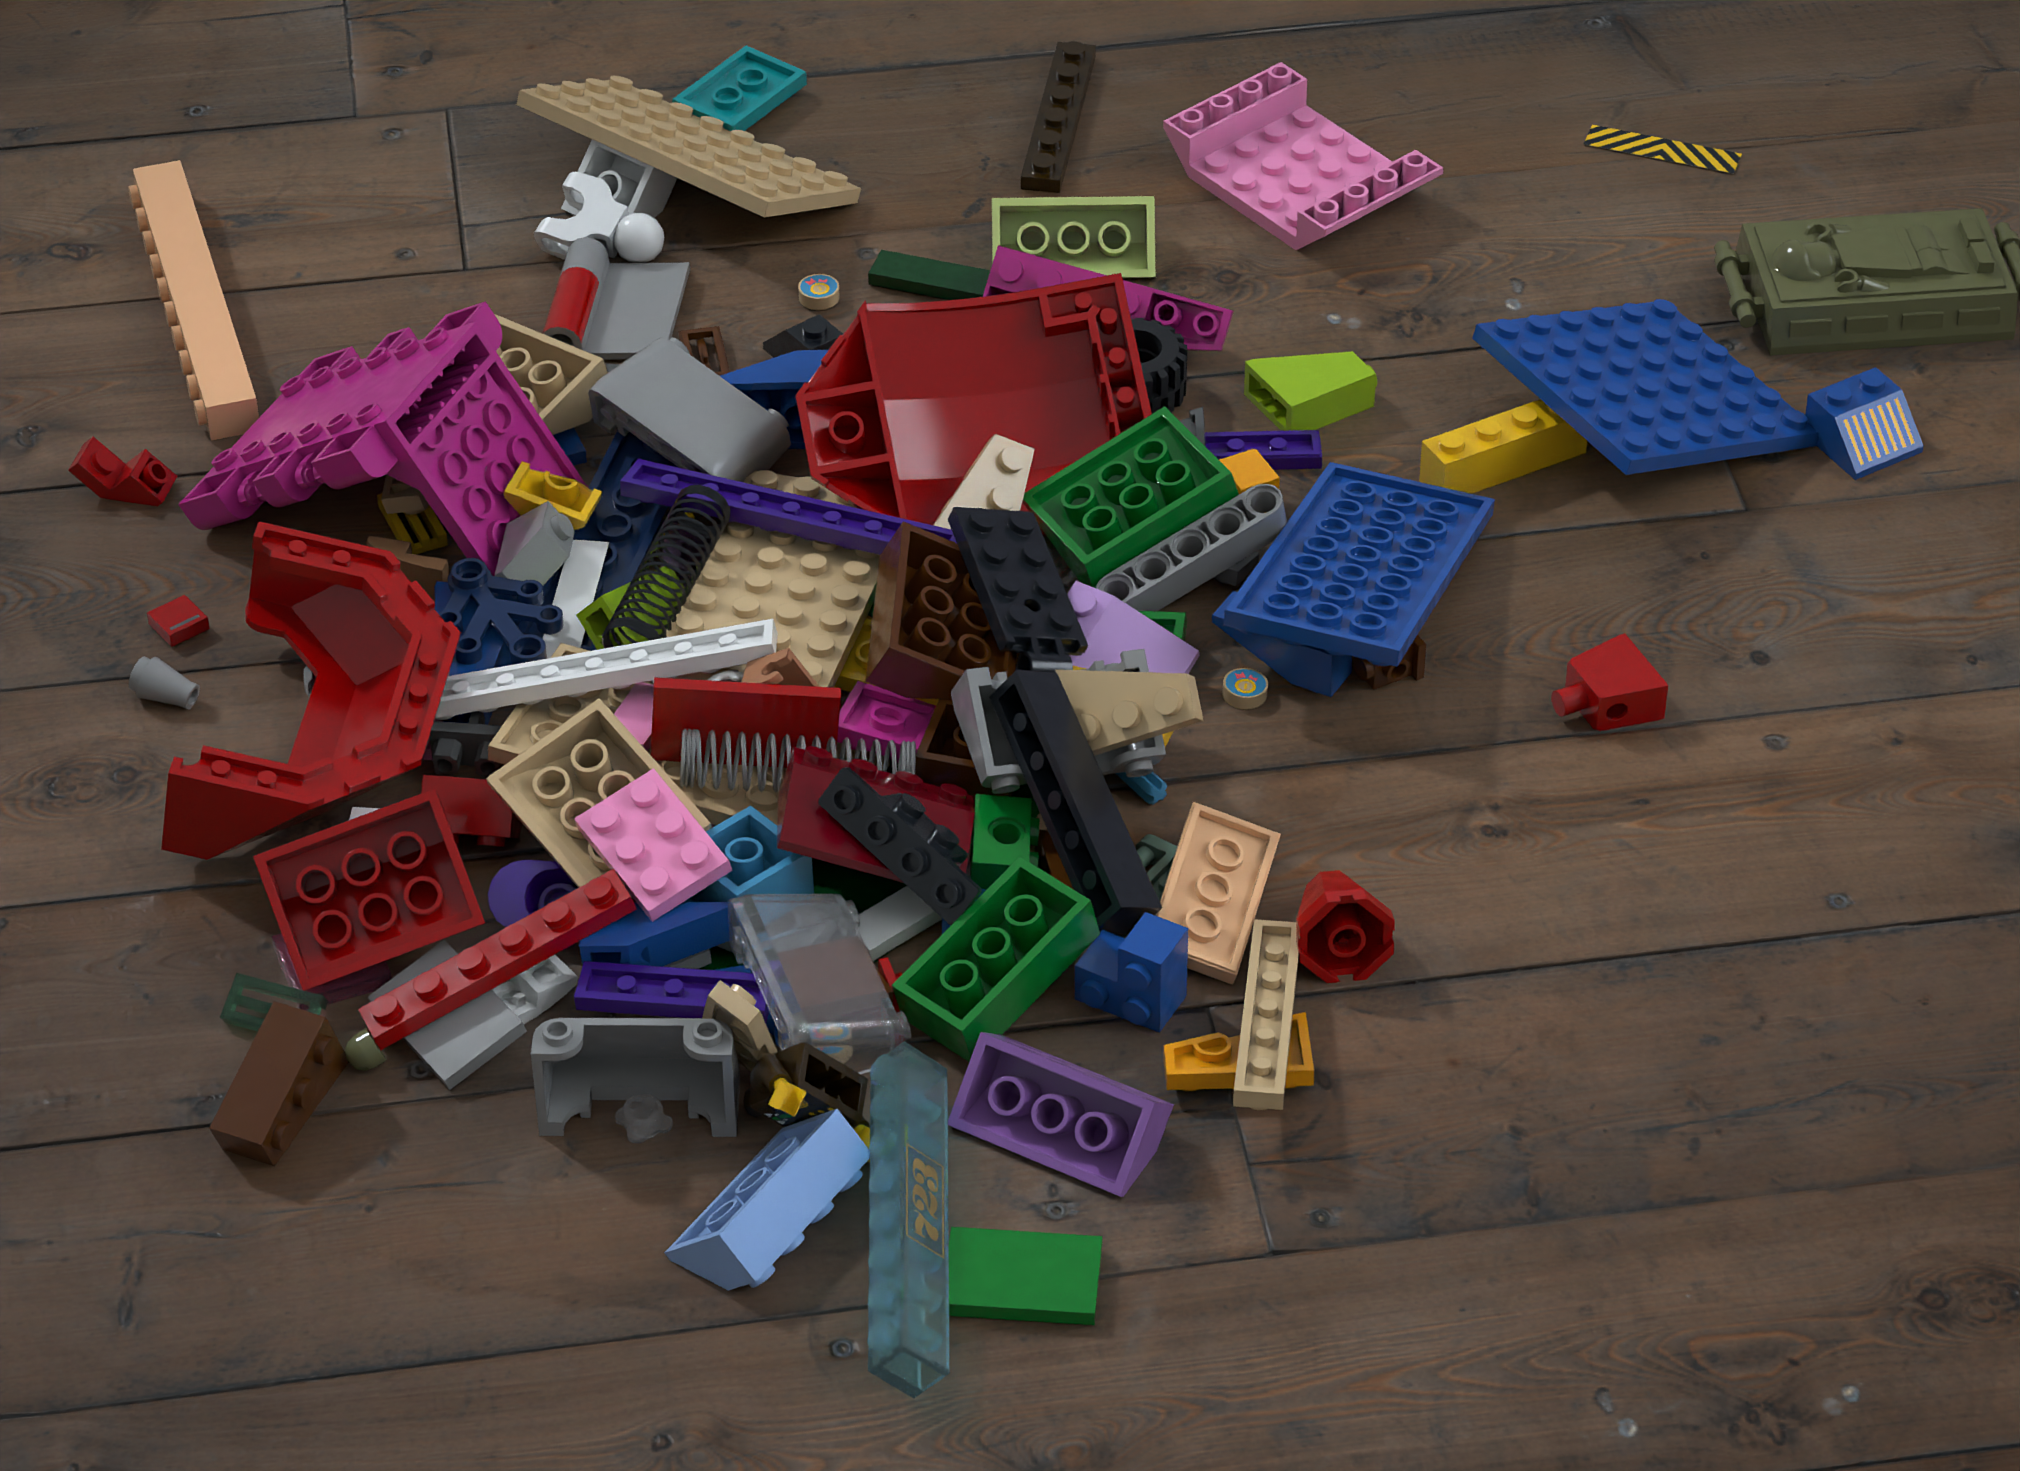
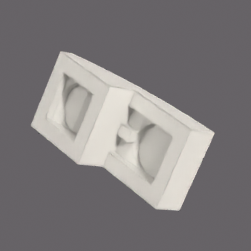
(537, 988)

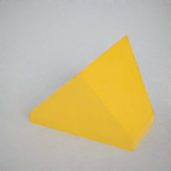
(568, 496)

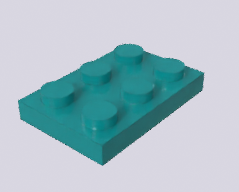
(743, 88)

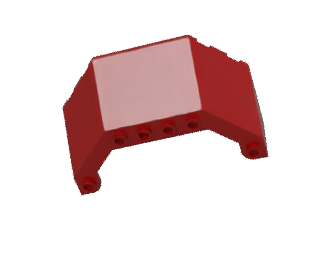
(374, 700)

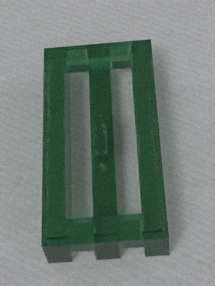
(229, 1015)

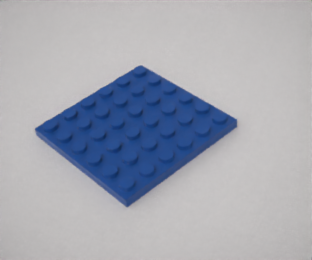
(1646, 386)

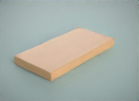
(1217, 887)

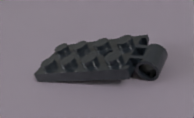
(1018, 587)

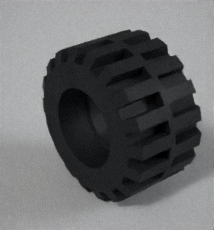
(1162, 363)

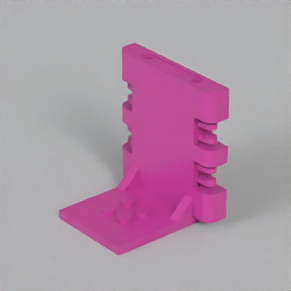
(414, 409)

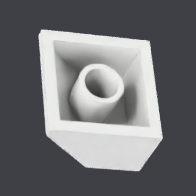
(630, 180)

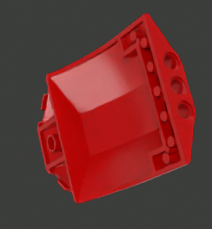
(928, 383)

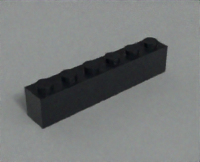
(1074, 799)

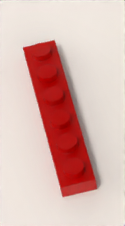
(497, 959)

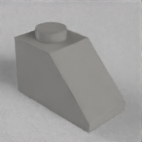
(535, 545)

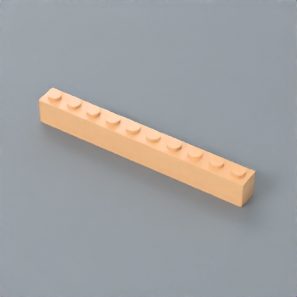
(193, 300)

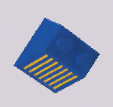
(1863, 423)

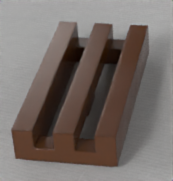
(699, 335)

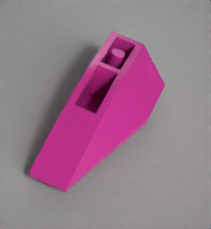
(1198, 322)

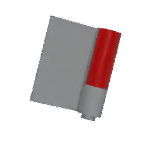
(614, 306)

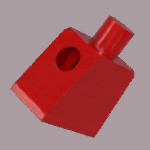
(1612, 687)

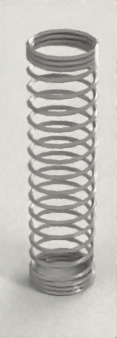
(692, 743)

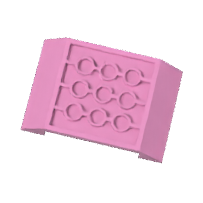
(1286, 161)

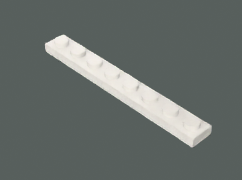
(607, 668)

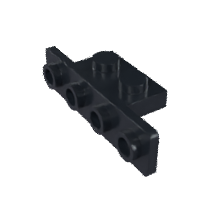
(904, 841)

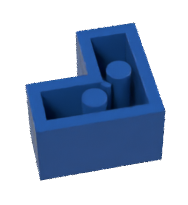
(1136, 975)

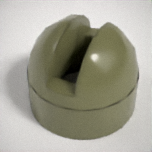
(363, 1051)

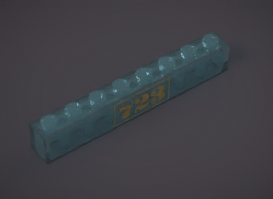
(908, 1221)

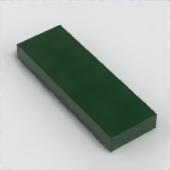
(927, 276)

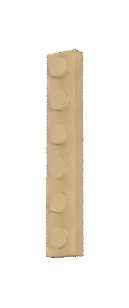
(1267, 1016)

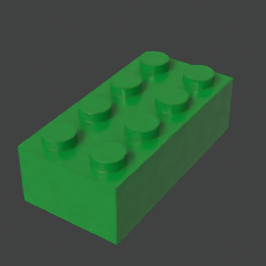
(996, 958)

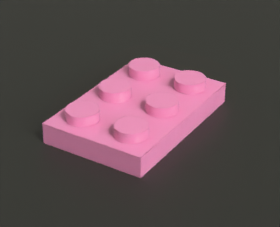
(653, 844)

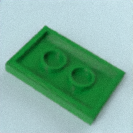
(1024, 1275)

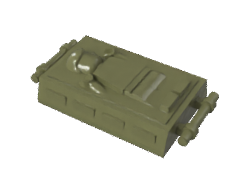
(1874, 281)

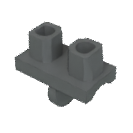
(463, 744)

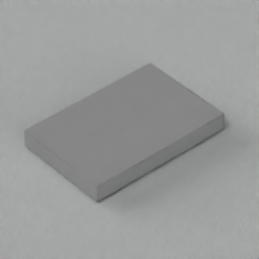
(464, 1037)

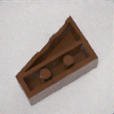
(278, 1084)

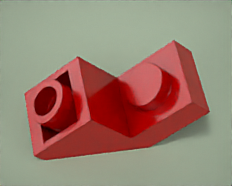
(138, 481)

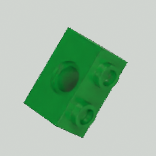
(1000, 836)

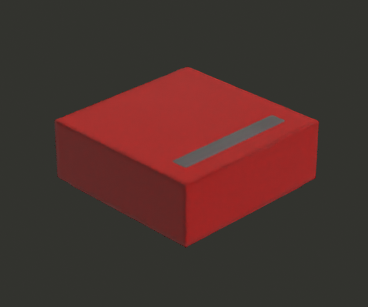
(178, 620)

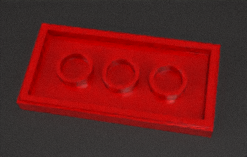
(740, 708)

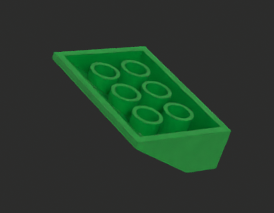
(1129, 495)

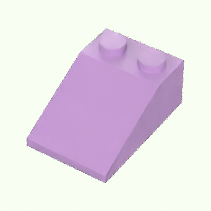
(1117, 627)

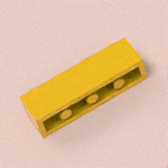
(1499, 448)

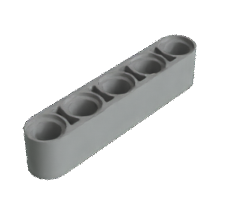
(1208, 543)

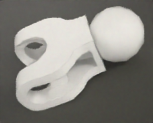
(633, 236)

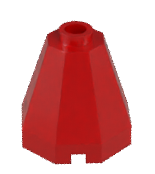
(1342, 929)

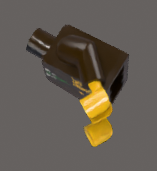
(805, 1084)

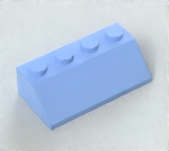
(772, 1202)

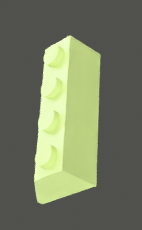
(1083, 232)

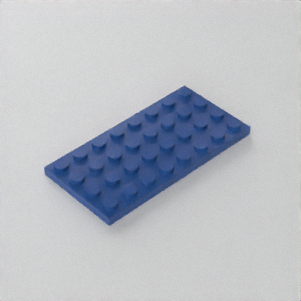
(1360, 564)

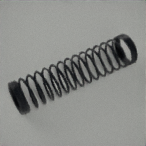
(693, 527)

